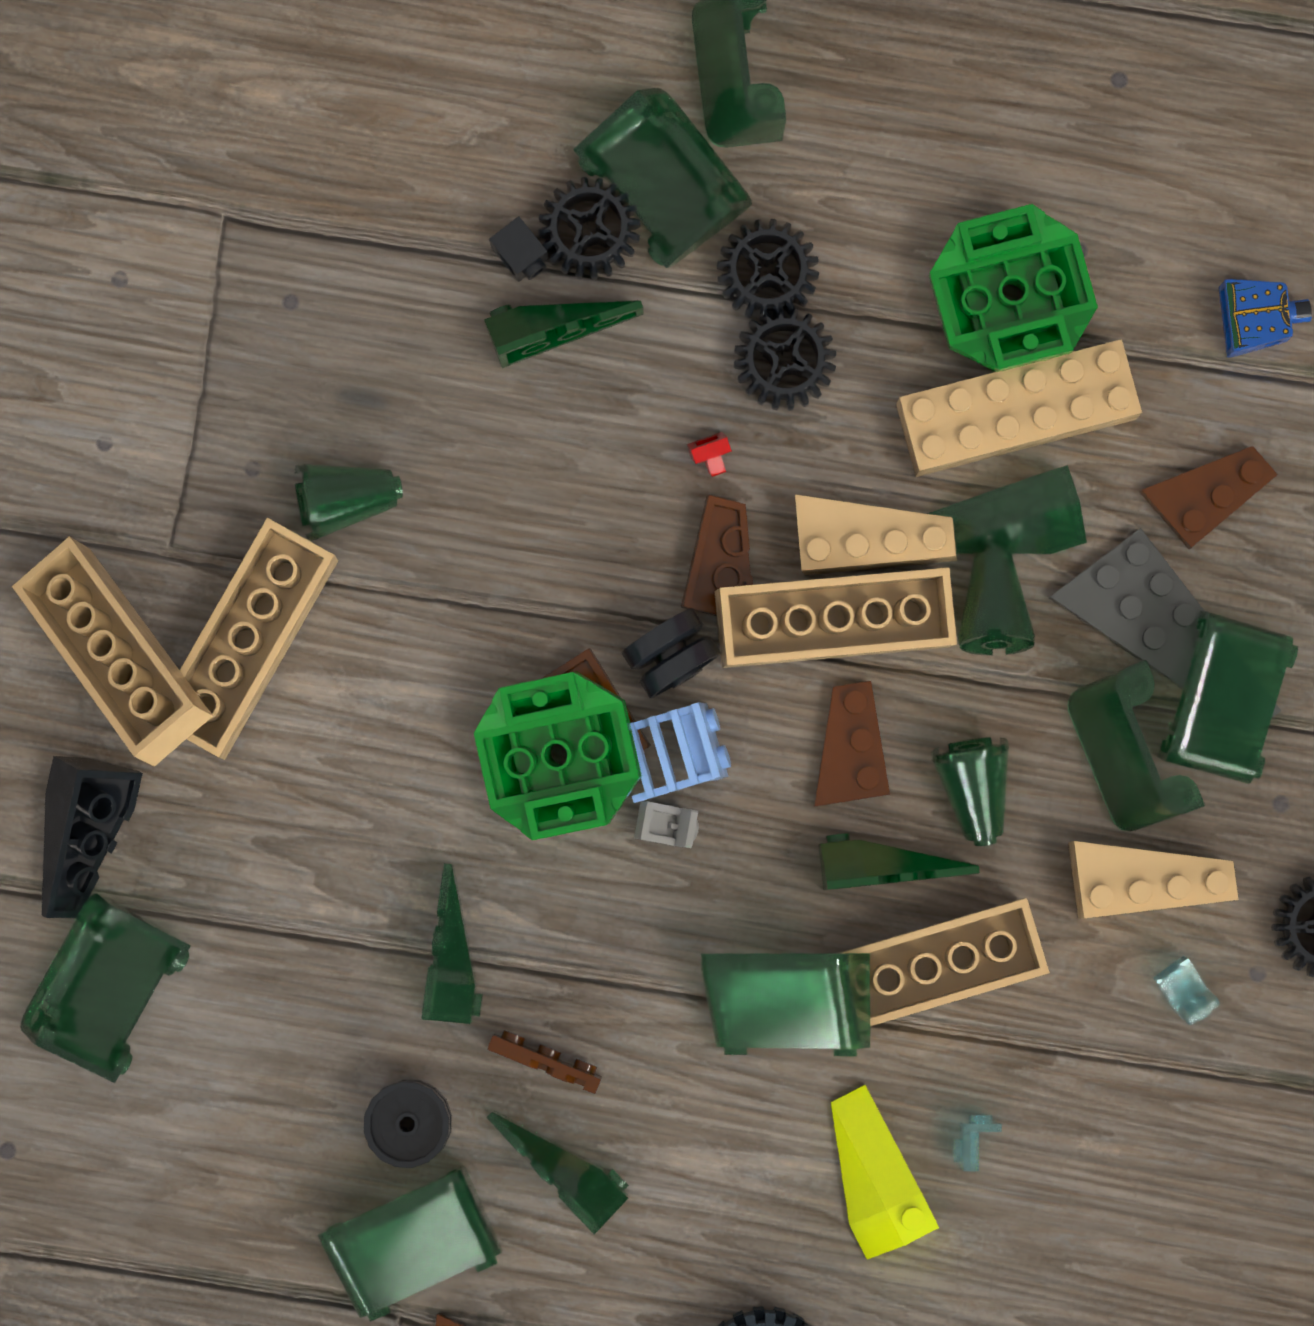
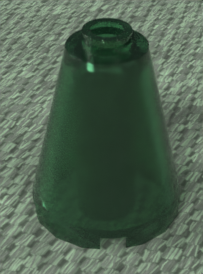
(343, 496)
(995, 607)
(976, 786)

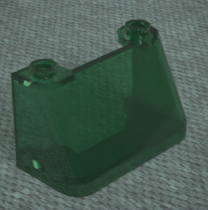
(732, 106)
(668, 172)
(1228, 698)
(1120, 753)
(101, 986)
(788, 1000)
(411, 1243)

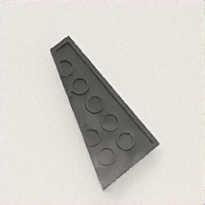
(1138, 606)

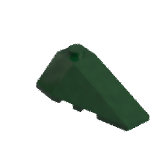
(540, 328)
(865, 863)

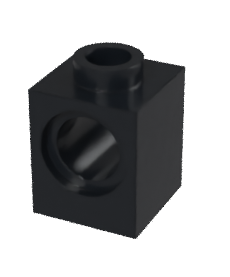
(519, 250)

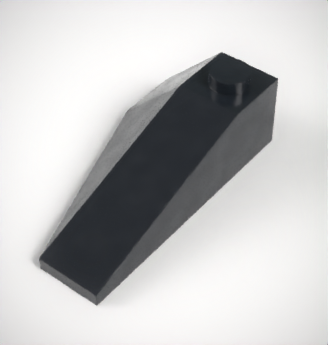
(82, 817)

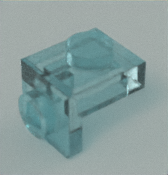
(1186, 991)
(967, 1147)

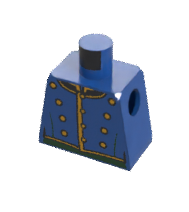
(1258, 315)

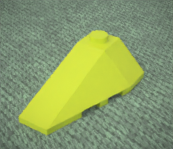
(879, 1189)

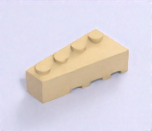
(864, 537)
(1137, 880)

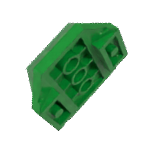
(1018, 250)
(518, 765)

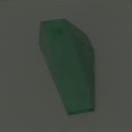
(1024, 517)
(451, 978)
(580, 1182)

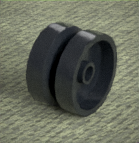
(674, 657)
(394, 1143)

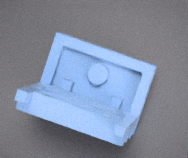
(699, 747)

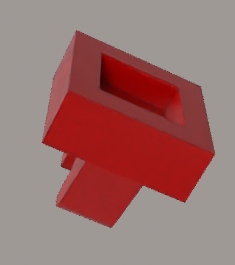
(710, 451)

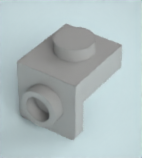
(666, 824)

